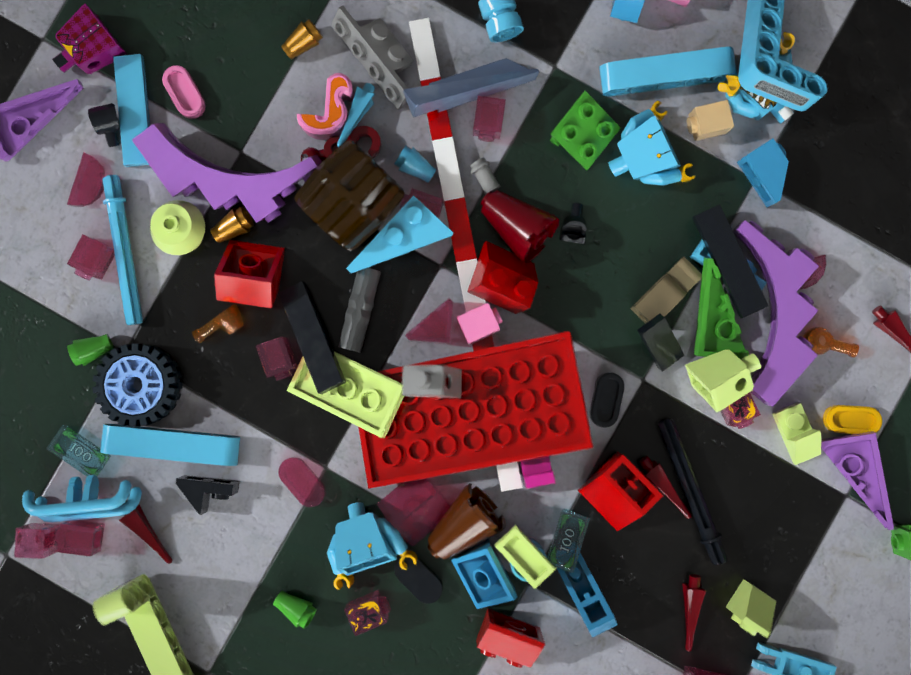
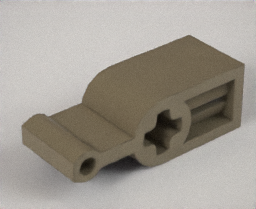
(667, 291)

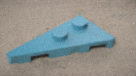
(407, 231)

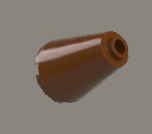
(465, 524)

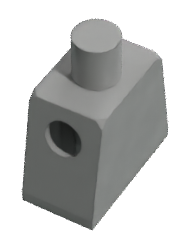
(430, 381)

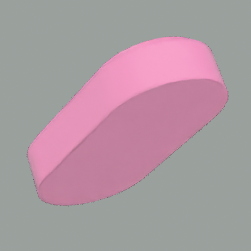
(184, 92)

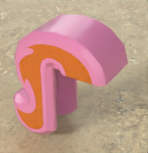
(332, 123)

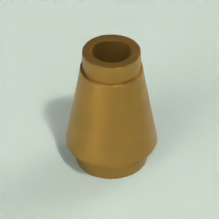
(302, 39)
(233, 224)

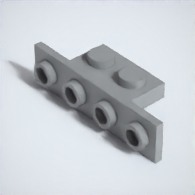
(377, 52)

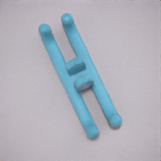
(83, 506)

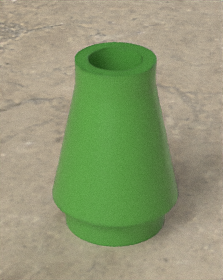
(88, 349)
(297, 610)

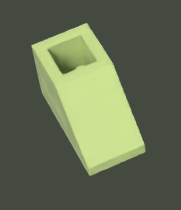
(752, 609)

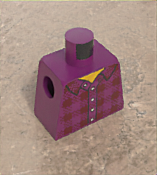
(86, 43)

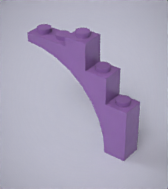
(186, 172)
(785, 273)

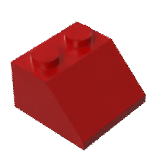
(249, 274)
(504, 279)
(510, 639)

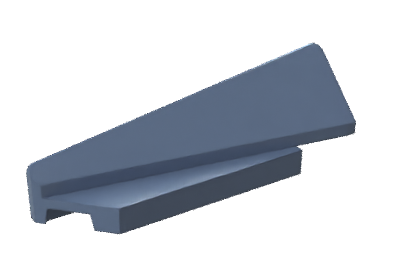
(468, 86)

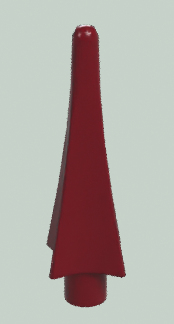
(893, 326)
(657, 476)
(140, 526)
(693, 601)

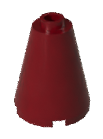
(519, 223)

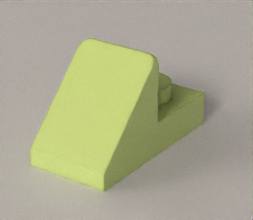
(797, 433)

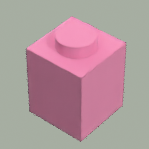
(479, 323)

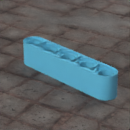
(667, 71)
(170, 444)

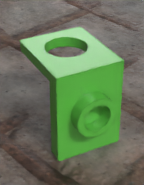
(901, 540)

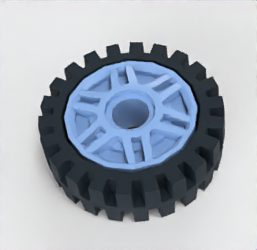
(116, 387)

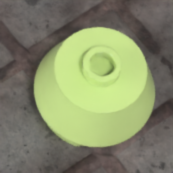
(177, 227)

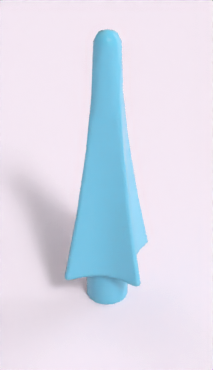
(361, 104)

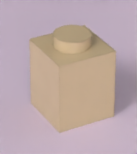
(710, 120)

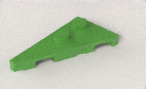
(716, 317)

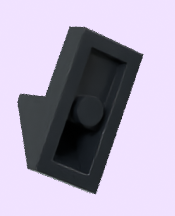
(198, 490)

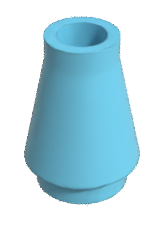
(414, 164)

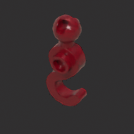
(331, 144)

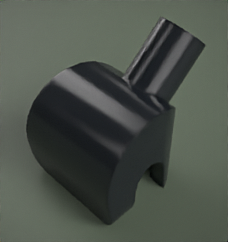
(105, 122)
(574, 226)

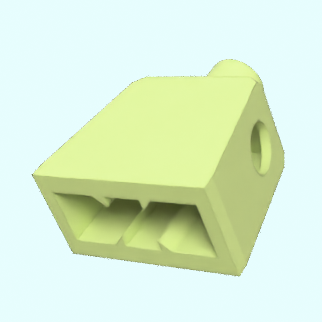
(722, 377)

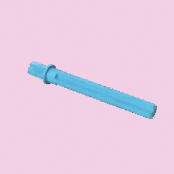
(122, 249)

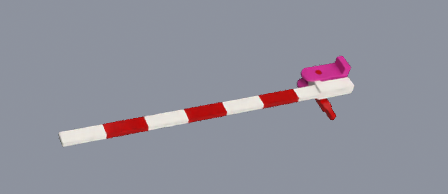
(534, 471)

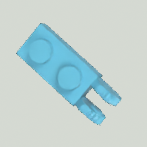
(791, 663)

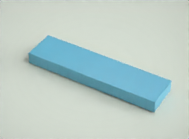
(132, 105)

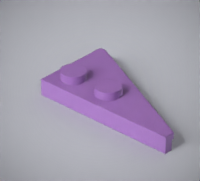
(30, 114)
(860, 463)

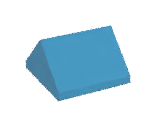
(484, 576)

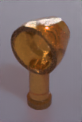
(228, 321)
(814, 334)

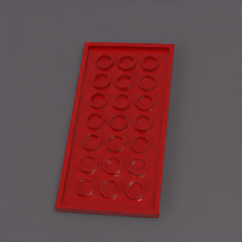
(512, 408)

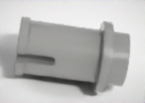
(484, 175)

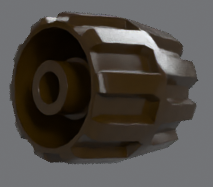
(349, 195)

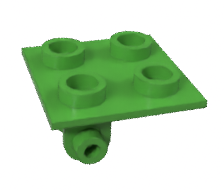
(585, 130)

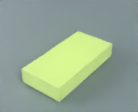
(525, 556)

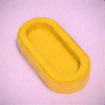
(852, 419)

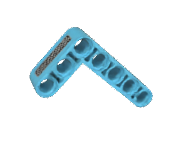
(760, 63)

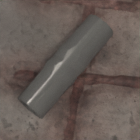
(359, 309)

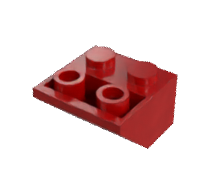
(620, 492)

